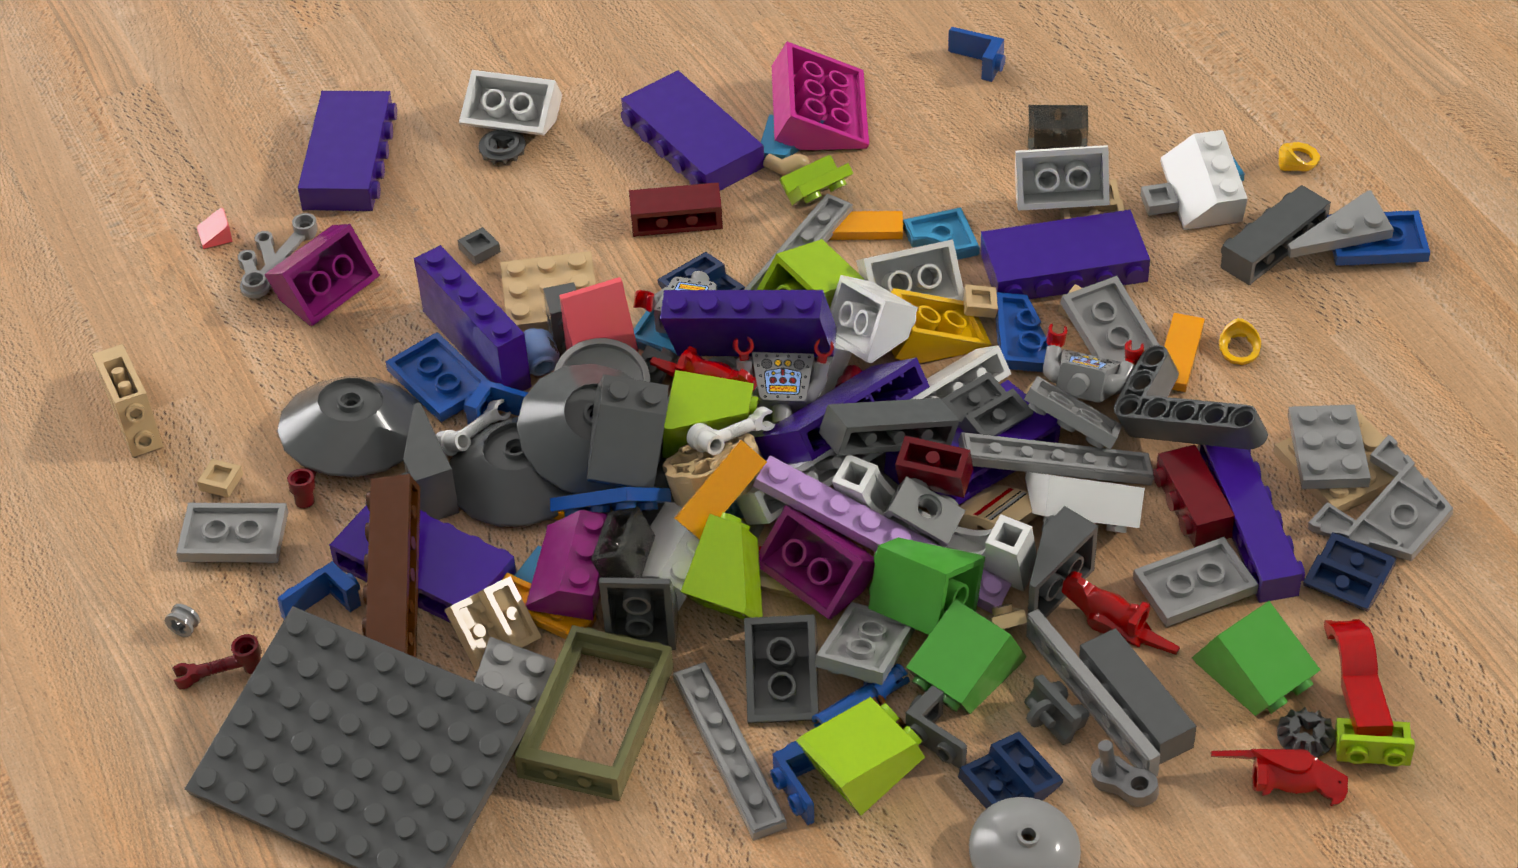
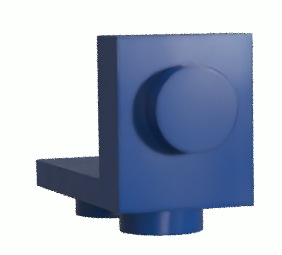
(979, 46)
(488, 391)
(317, 586)
(787, 766)

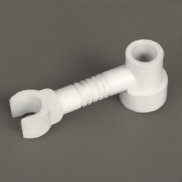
(457, 441)
(712, 441)

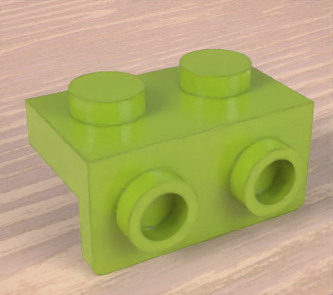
(814, 178)
(1387, 750)

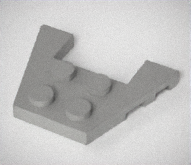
(1400, 517)

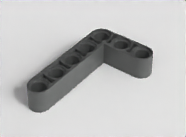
(1150, 414)

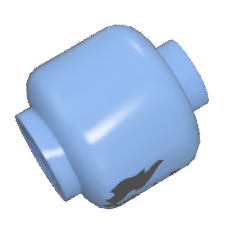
(541, 351)

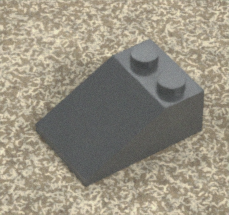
(626, 432)
(429, 467)
(1065, 546)
(640, 609)
(781, 668)

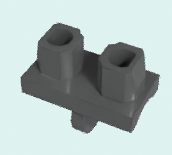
(1050, 707)

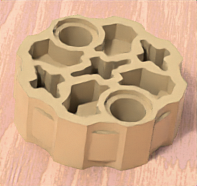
(690, 468)

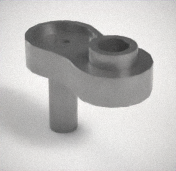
(1116, 776)

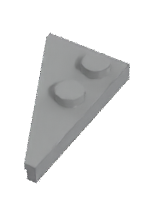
(1352, 225)

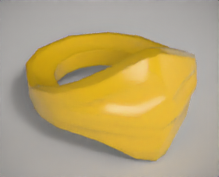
(1291, 162)
(1240, 328)

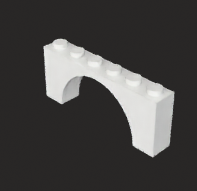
(1007, 546)

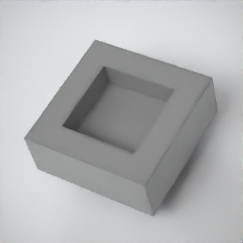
(1159, 199)

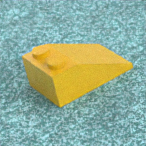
(939, 329)

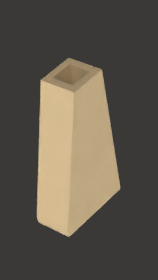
(128, 400)

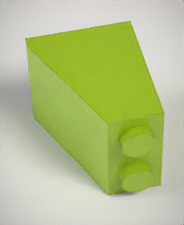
(808, 268)
(707, 401)
(726, 569)
(862, 752)

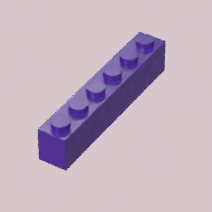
(1257, 526)

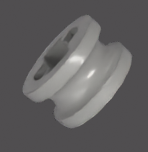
(182, 620)

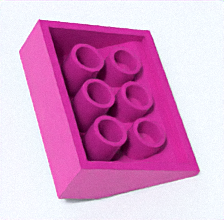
(815, 89)

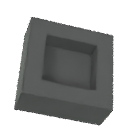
(479, 246)

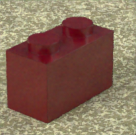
(939, 465)

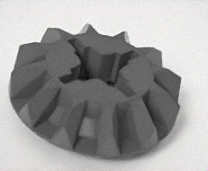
(504, 139)
(1318, 743)

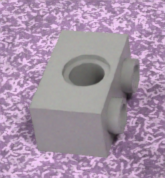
(943, 511)

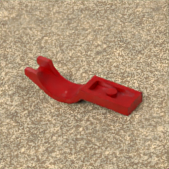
(1360, 677)

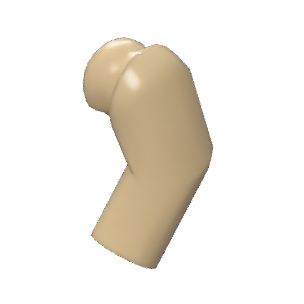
(785, 165)

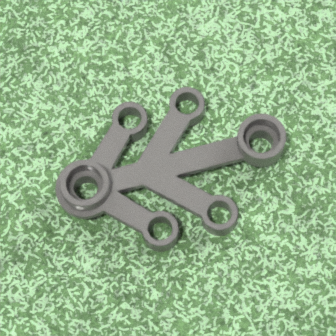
(254, 282)

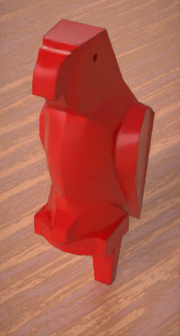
(692, 362)
(1111, 611)
(1291, 772)

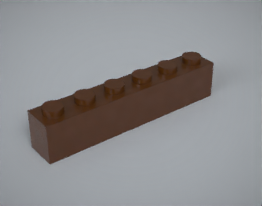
(392, 562)

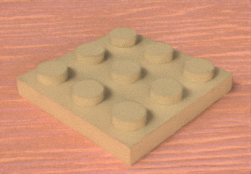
(526, 278)
(1344, 498)

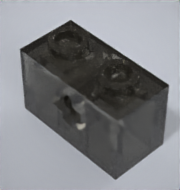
(1057, 126)
(623, 544)

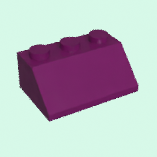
(323, 273)
(815, 562)
(564, 575)

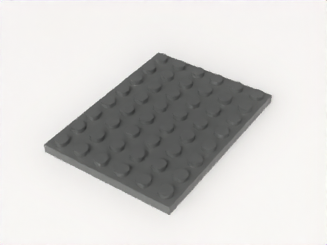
(360, 749)

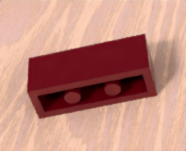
(675, 209)
(1193, 495)

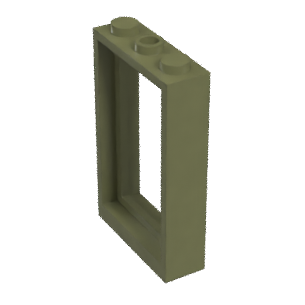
(578, 773)

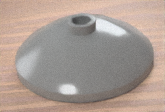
(606, 353)
(999, 843)

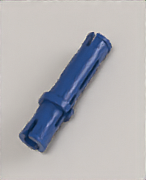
(892, 683)

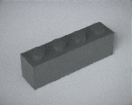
(1267, 238)
(884, 424)
(1139, 694)

